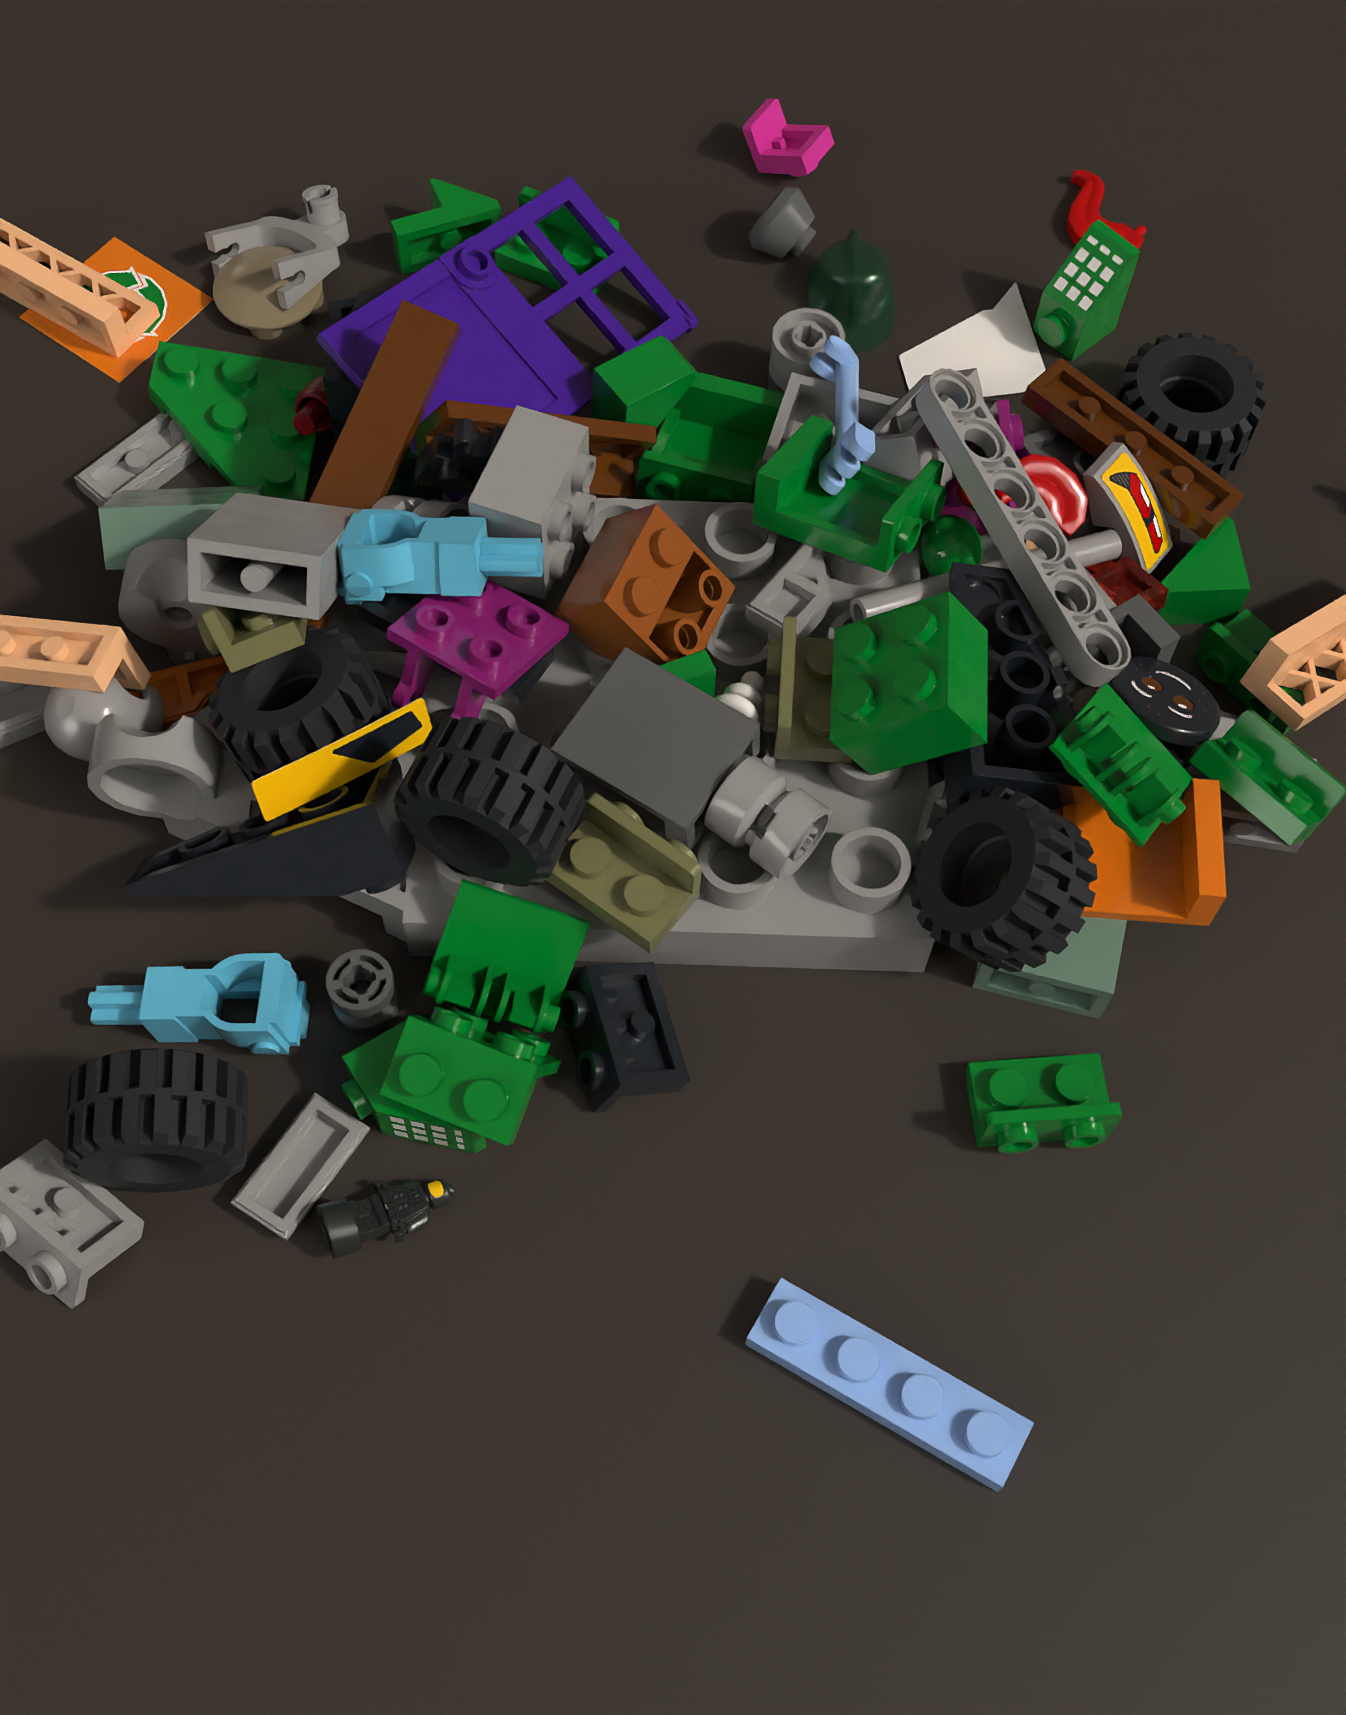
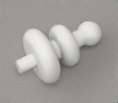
(745, 695)

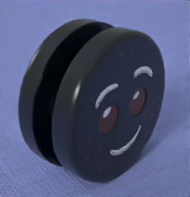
(1169, 705)

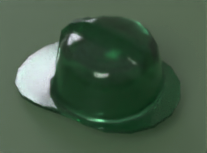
(856, 289)

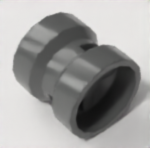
(366, 1007)

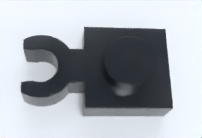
(457, 461)

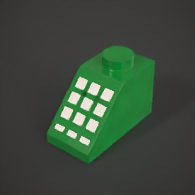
(1087, 292)
(366, 1073)

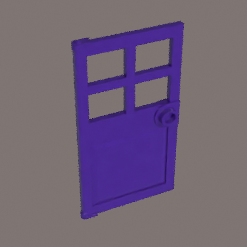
(505, 345)

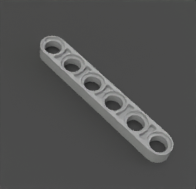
(1029, 522)

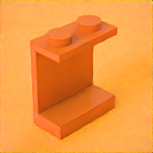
(1168, 879)

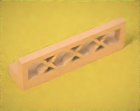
(63, 299)
(68, 655)
(1291, 662)

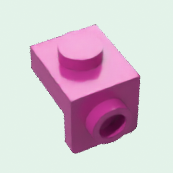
(784, 146)

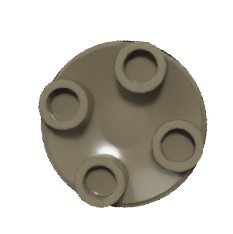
(248, 293)

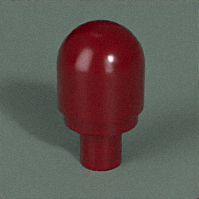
(312, 408)

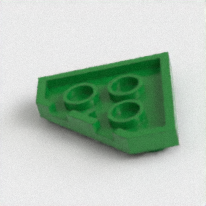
(238, 414)

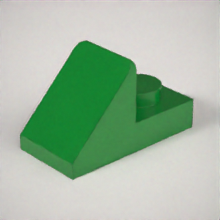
(453, 219)

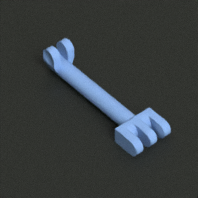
(852, 439)

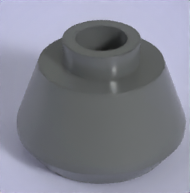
(784, 225)

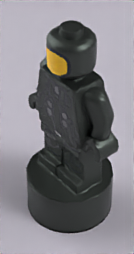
(396, 1208)

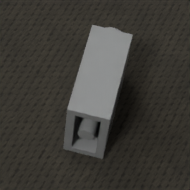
(268, 556)

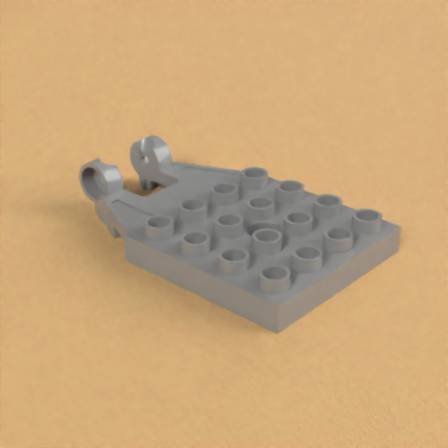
(835, 912)

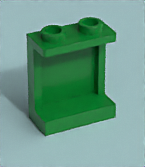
(710, 443)
(865, 522)

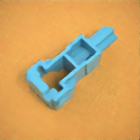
(427, 555)
(188, 1003)

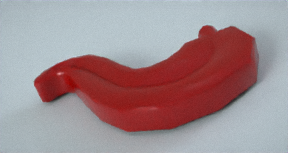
(1086, 207)
(1056, 486)

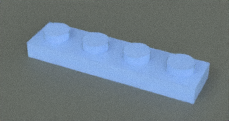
(890, 1384)

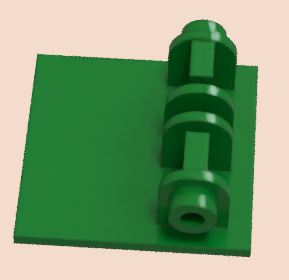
(1122, 765)
(505, 957)

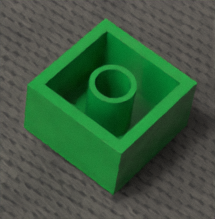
(909, 684)

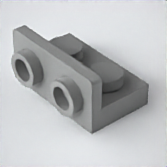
(60, 1223)

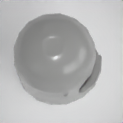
(74, 713)

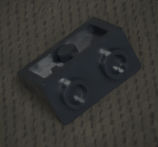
(621, 1033)

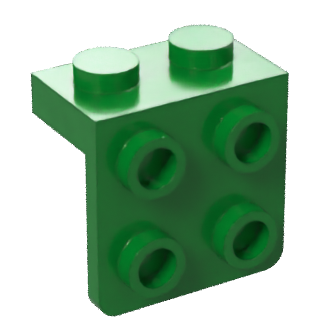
(467, 1073)

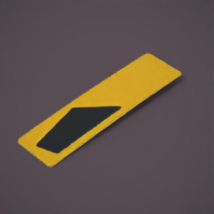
(342, 760)

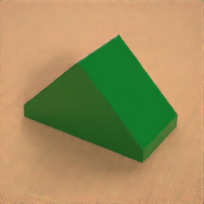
(641, 383)
(1208, 581)

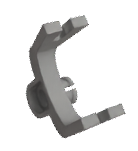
(312, 235)

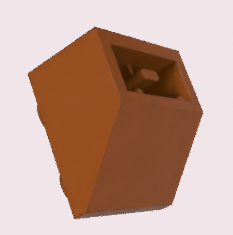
(645, 590)

